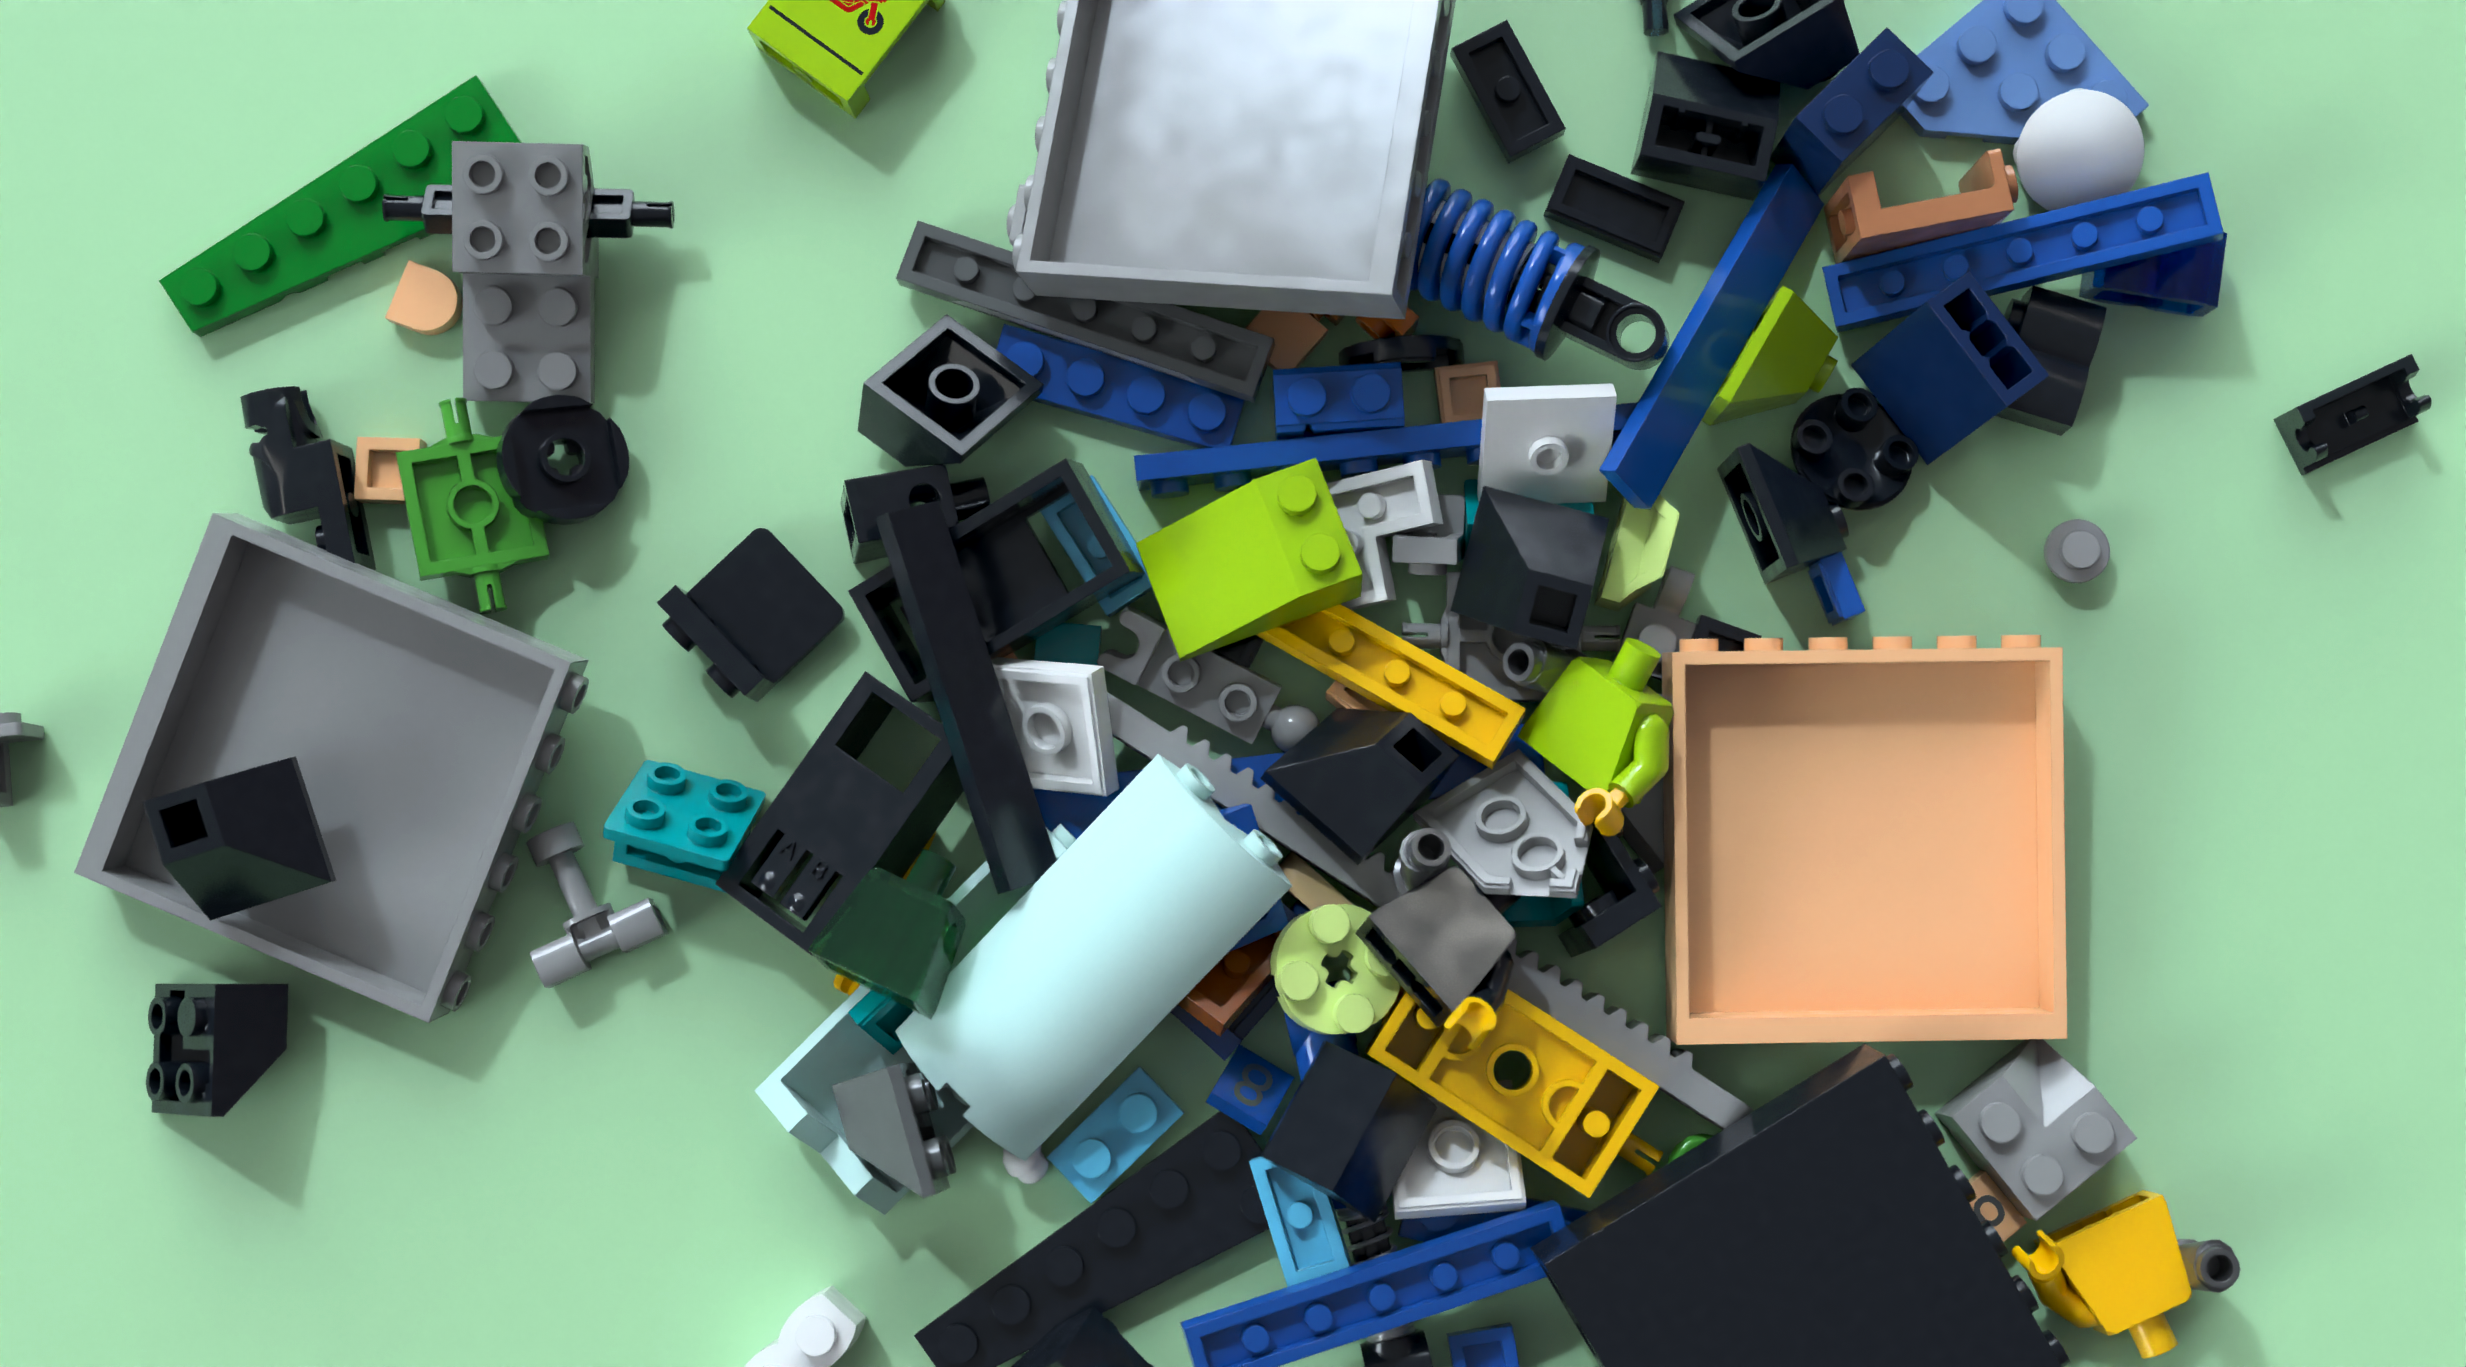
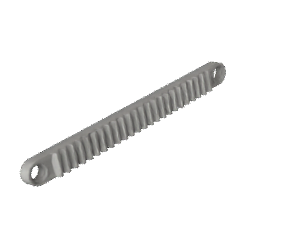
(1370, 881)

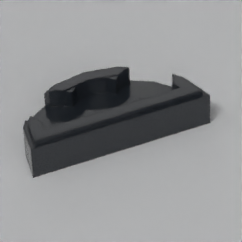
(1413, 352)

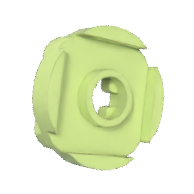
(1301, 979)

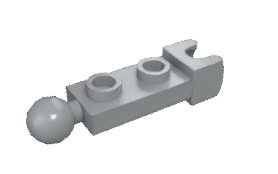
(1207, 685)

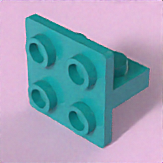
(682, 823)

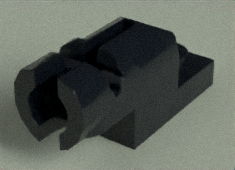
(306, 477)

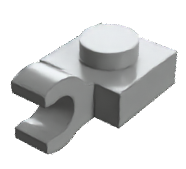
(1661, 625)

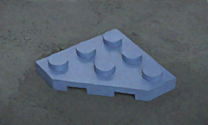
(2006, 65)

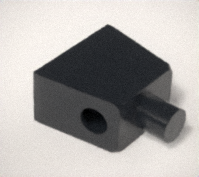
(878, 494)

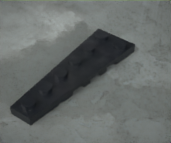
(1136, 1236)

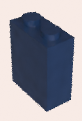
(1852, 111)
(1949, 368)

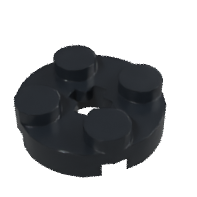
(537, 486)

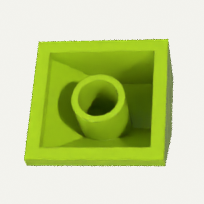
(1778, 361)

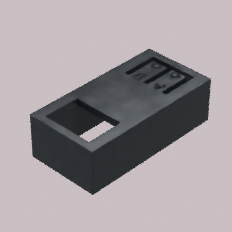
(1006, 574)
(841, 817)

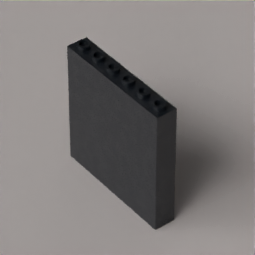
(1802, 1243)

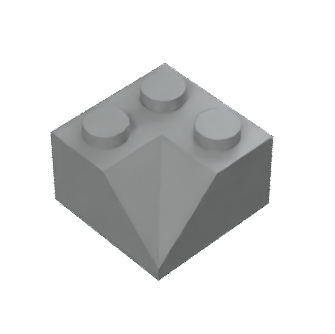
(2035, 1127)

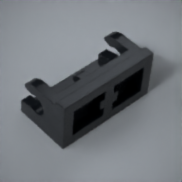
(2352, 415)

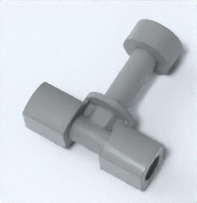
(593, 928)

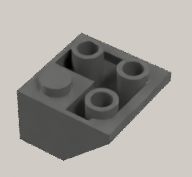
(892, 1128)

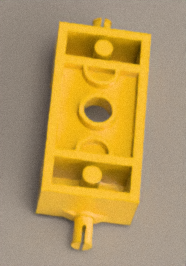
(1566, 1115)

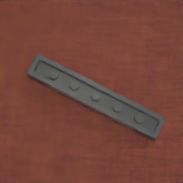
(1138, 332)

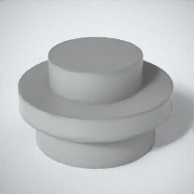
(2076, 551)

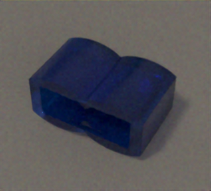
(2173, 282)

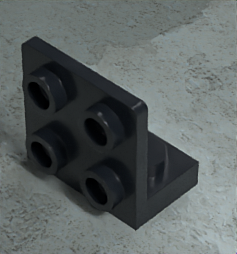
(1627, 897)

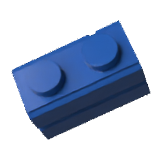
(1337, 399)

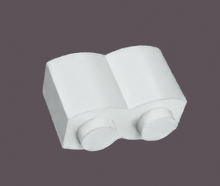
(814, 1333)

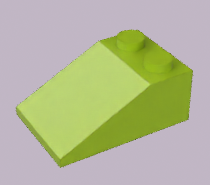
(1251, 561)

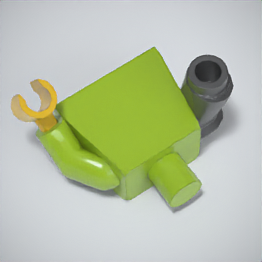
(1596, 723)

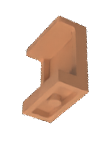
(1863, 228)

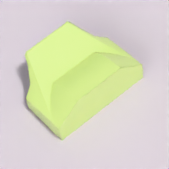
(1636, 552)

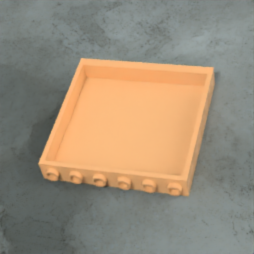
(1865, 842)

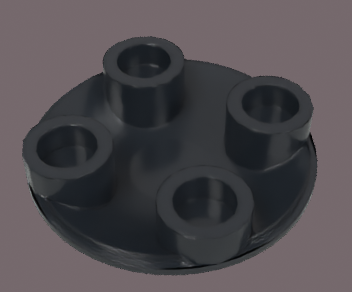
(1852, 450)

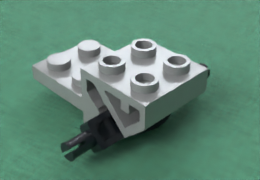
(528, 260)

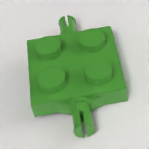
(462, 513)

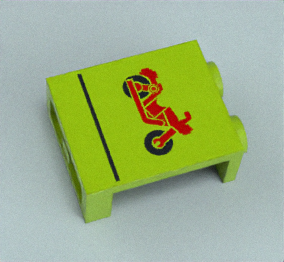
(834, 41)

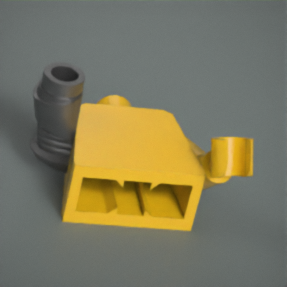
(2126, 1270)

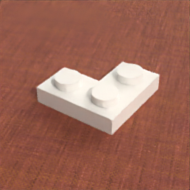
(1381, 507)

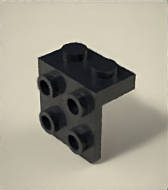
(753, 615)

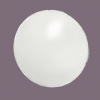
(2079, 149)

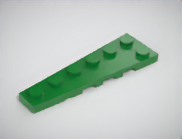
(335, 216)

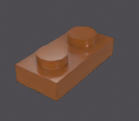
(1231, 985)

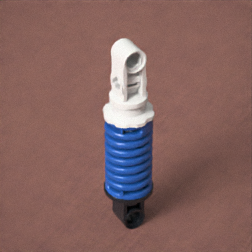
(1496, 273)

